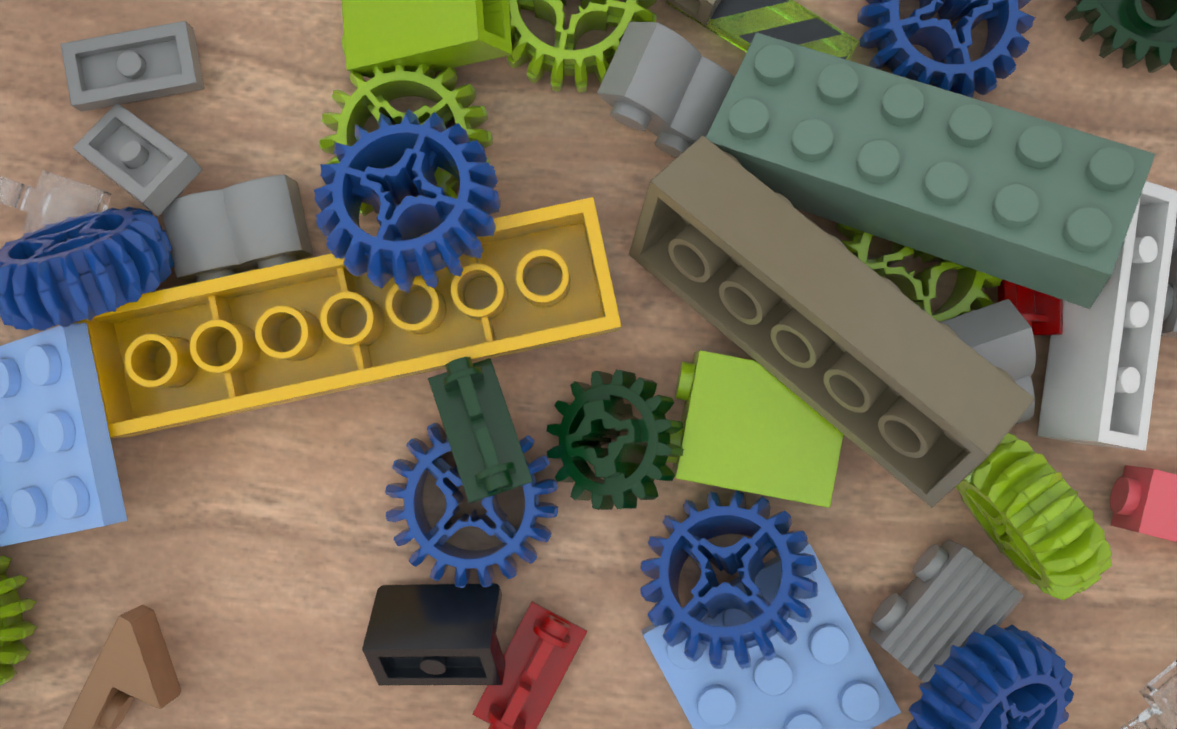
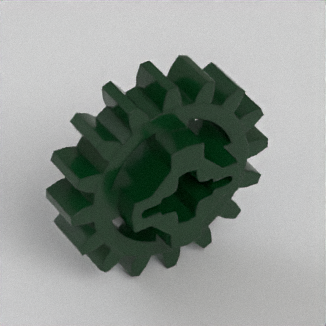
(629, 462)

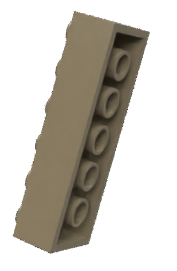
(824, 322)

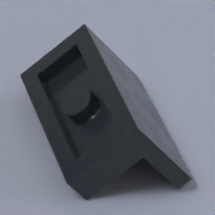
(435, 635)

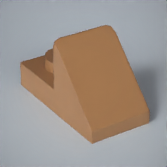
(129, 666)

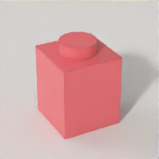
(1145, 502)

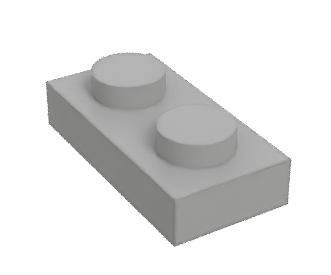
(132, 66)
(138, 159)

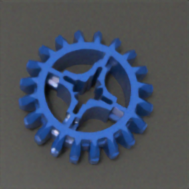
(947, 44)
(399, 168)
(82, 268)
(494, 521)
(713, 598)
(996, 684)

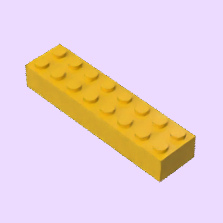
(323, 331)

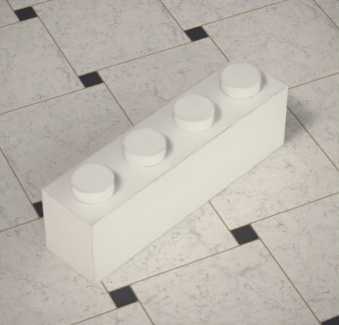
(1108, 355)

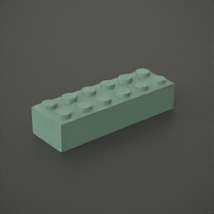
(933, 168)

